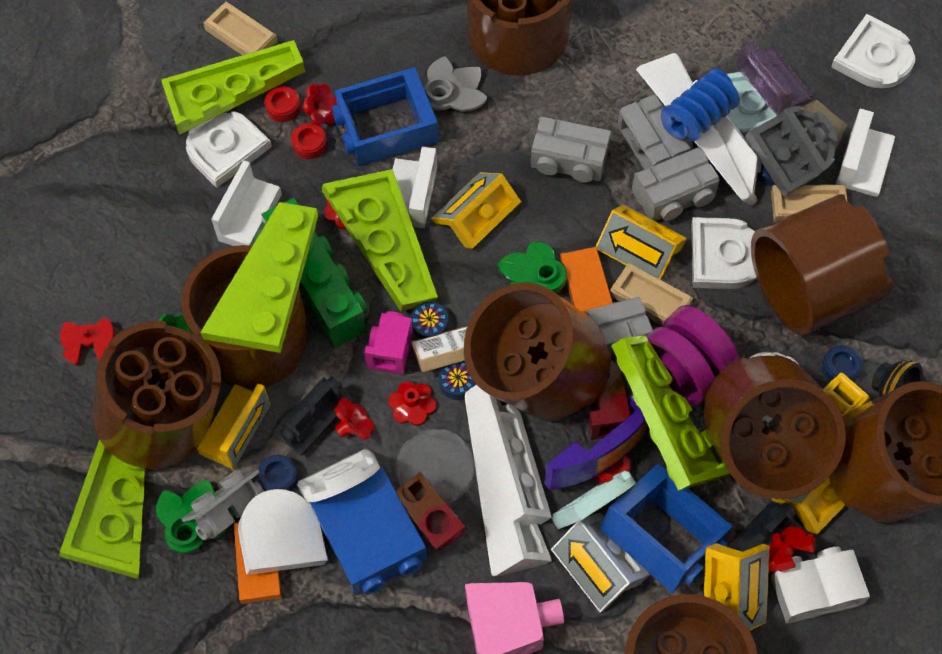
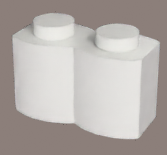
(820, 585)

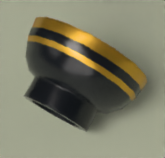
(892, 376)

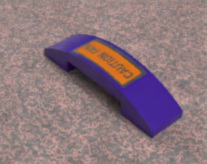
(579, 465)

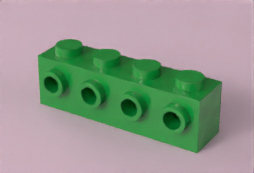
(328, 292)

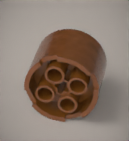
(518, 34)
(821, 264)
(509, 348)
(238, 363)
(133, 413)
(793, 449)
(893, 454)
(689, 627)

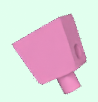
(508, 618)

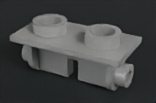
(211, 509)

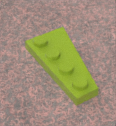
(226, 84)
(383, 231)
(264, 289)
(667, 415)
(108, 516)

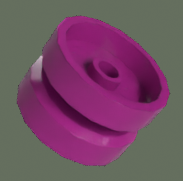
(692, 351)

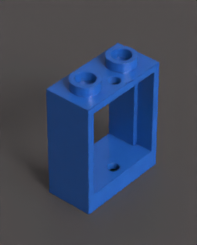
(377, 93)
(684, 508)

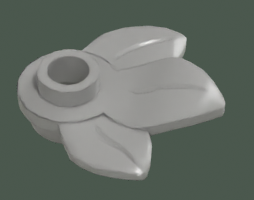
(456, 86)

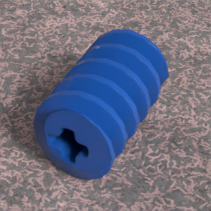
(700, 106)

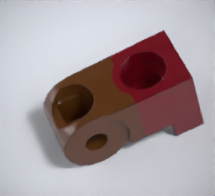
(610, 406)
(431, 512)

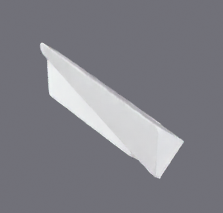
(722, 143)
(507, 485)

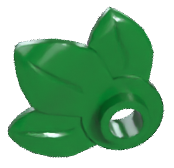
(534, 266)
(172, 508)

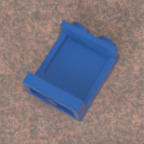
(371, 533)

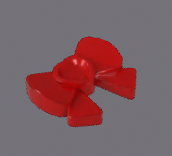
(89, 335)
(784, 545)

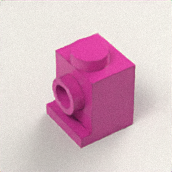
(390, 343)

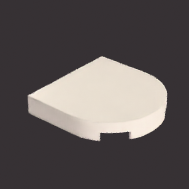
(876, 55)
(223, 144)
(721, 253)
(339, 476)
(280, 533)

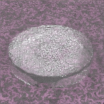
(441, 459)

